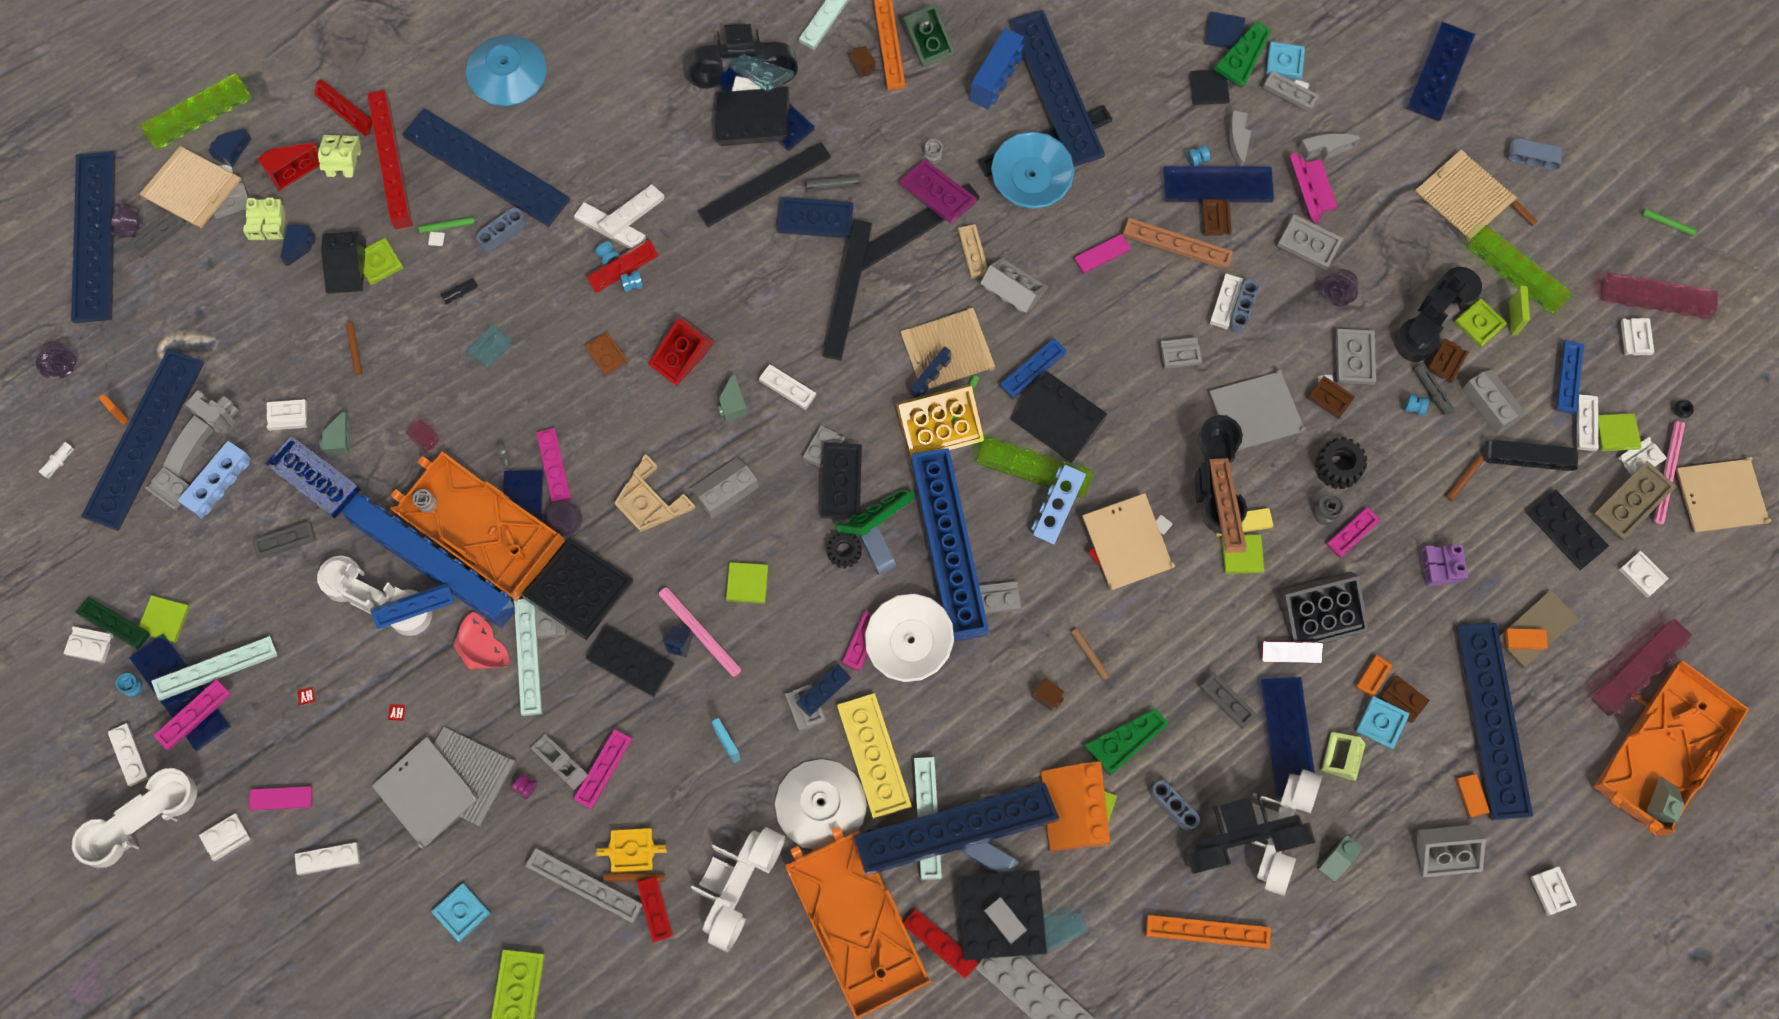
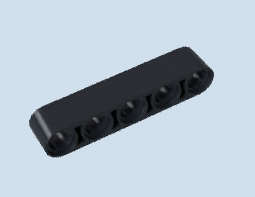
(1531, 455)

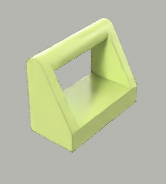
(1353, 759)

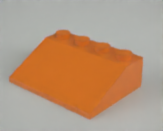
(1081, 807)

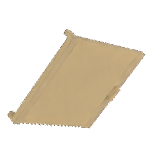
(190, 187)
(1465, 195)
(958, 333)
(1722, 495)
(1127, 541)

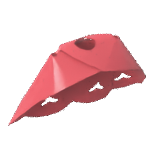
(476, 647)

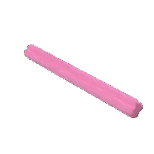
(1670, 468)
(699, 631)

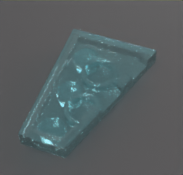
(761, 72)
(1062, 930)

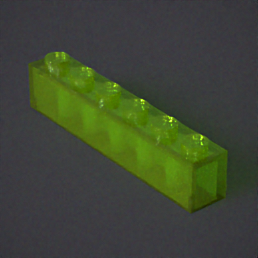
(196, 111)
(1519, 270)
(1028, 465)

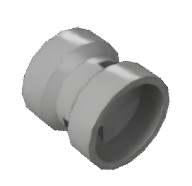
(933, 151)
(428, 504)

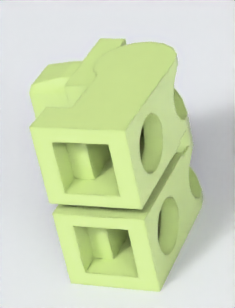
(339, 155)
(264, 218)

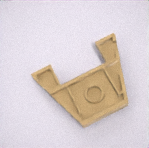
(643, 505)

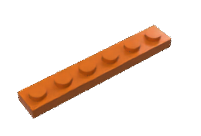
(889, 44)
(1208, 932)

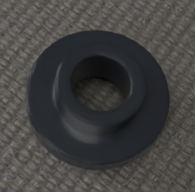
(1687, 405)

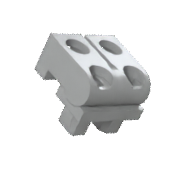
(216, 415)

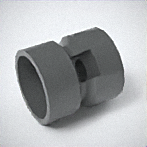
(1328, 509)

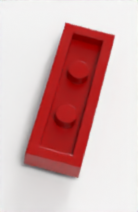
(655, 909)

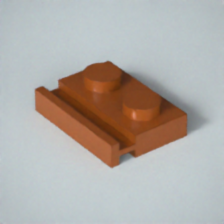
(606, 354)

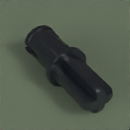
(459, 291)

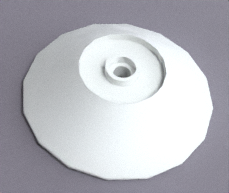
(904, 619)
(806, 820)

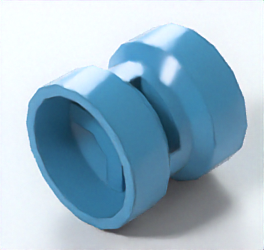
(1198, 155)
(606, 252)
(631, 281)
(1416, 404)
(127, 681)

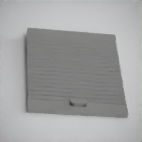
(1260, 408)
(478, 767)
(425, 792)

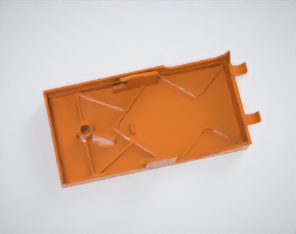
(479, 526)
(1673, 739)
(856, 926)

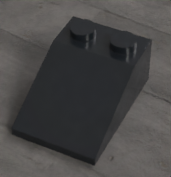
(343, 261)

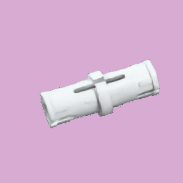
(56, 460)

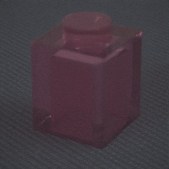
(423, 436)

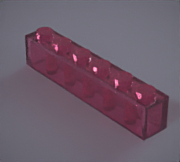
(1659, 296)
(1641, 668)

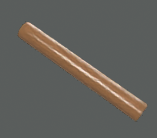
(1090, 654)

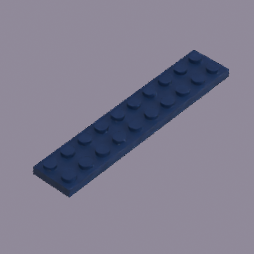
(1057, 88)
(486, 167)
(92, 237)
(142, 440)
(1494, 722)
(955, 829)

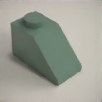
(731, 401)
(336, 436)
(1666, 802)
(1340, 858)

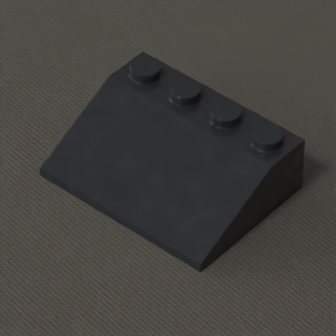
(752, 116)
(1059, 416)
(1324, 609)

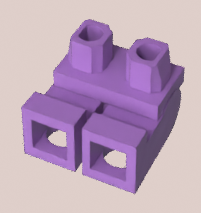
(1444, 565)

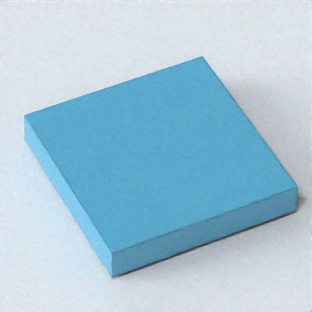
(1285, 60)
(1382, 722)
(726, 740)
(461, 912)

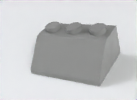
(1013, 285)
(1493, 400)
(725, 487)
(1451, 850)

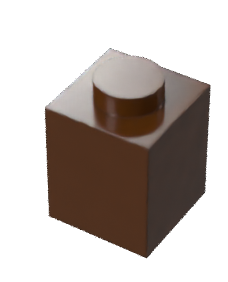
(862, 61)
(1048, 694)

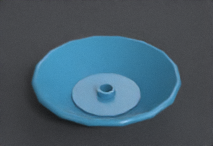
(507, 82)
(1037, 155)

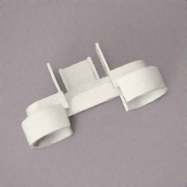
(339, 583)
(1299, 794)
(103, 842)
(729, 882)

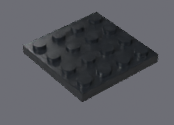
(578, 589)
(1021, 894)

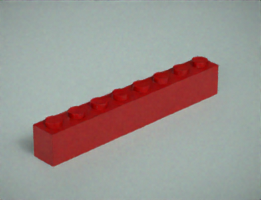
(389, 159)

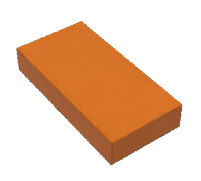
(113, 409)
(1526, 639)
(1374, 676)
(1472, 796)

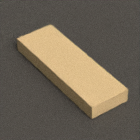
(973, 250)

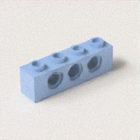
(215, 469)
(1064, 474)

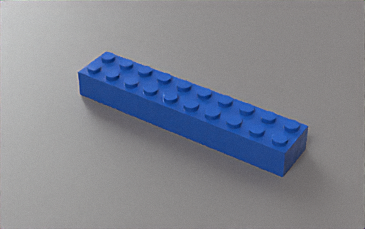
(949, 543)
(428, 560)

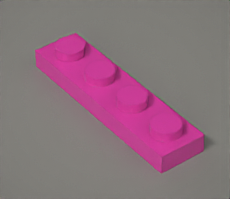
(1308, 193)
(553, 465)
(192, 715)
(603, 769)

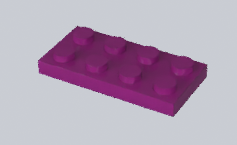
(938, 191)

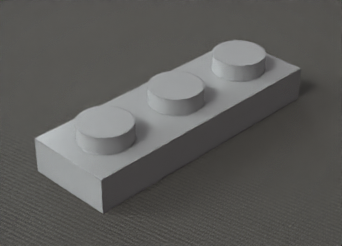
(1291, 91)

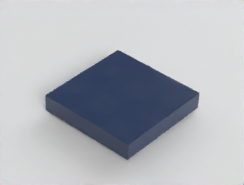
(1224, 30)

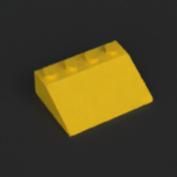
(928, 420)

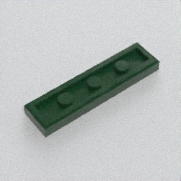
(113, 623)

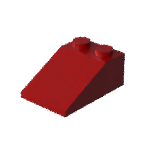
(289, 163)
(680, 351)

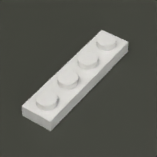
(631, 211)
(591, 217)

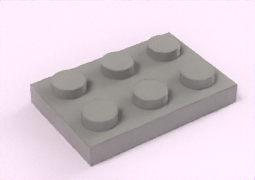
(1310, 242)
(1355, 356)

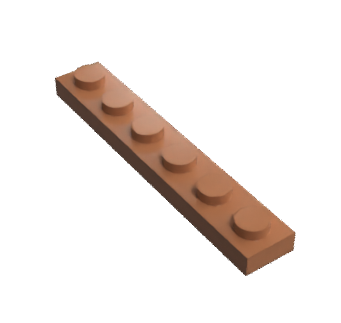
(1178, 243)
(1227, 505)

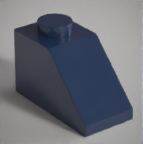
(229, 146)
(296, 243)
(678, 640)

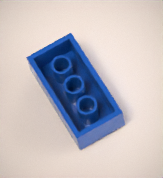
(997, 69)

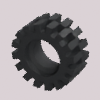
(844, 560)

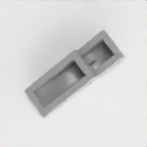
(1239, 137)
(1327, 145)
(187, 446)
(559, 761)

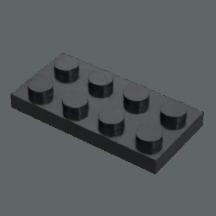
(841, 480)
(1567, 529)
(630, 661)

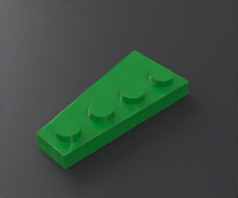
(1243, 55)
(876, 513)
(1123, 743)

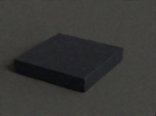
(1209, 87)

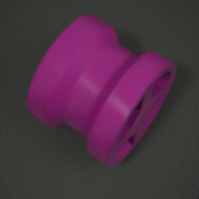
(524, 786)

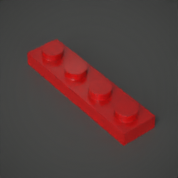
(343, 107)
(621, 265)
(939, 943)

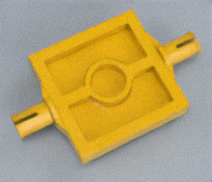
(631, 850)

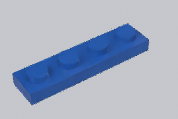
(1033, 368)
(1569, 377)
(412, 606)

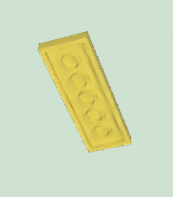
(874, 756)

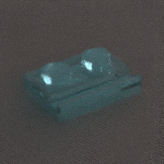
(490, 347)

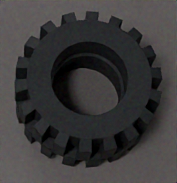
(1350, 452)

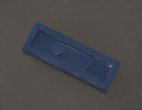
(931, 372)
(823, 690)

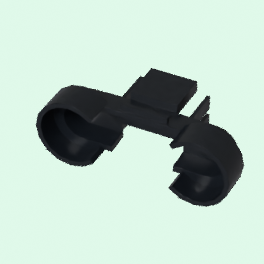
(705, 62)
(1421, 335)
(1217, 439)
(1244, 829)

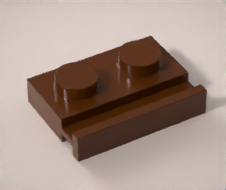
(1216, 217)
(1448, 360)
(1331, 397)
(1405, 698)

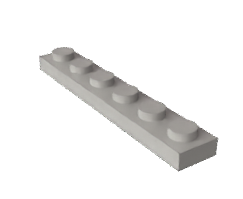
(584, 885)

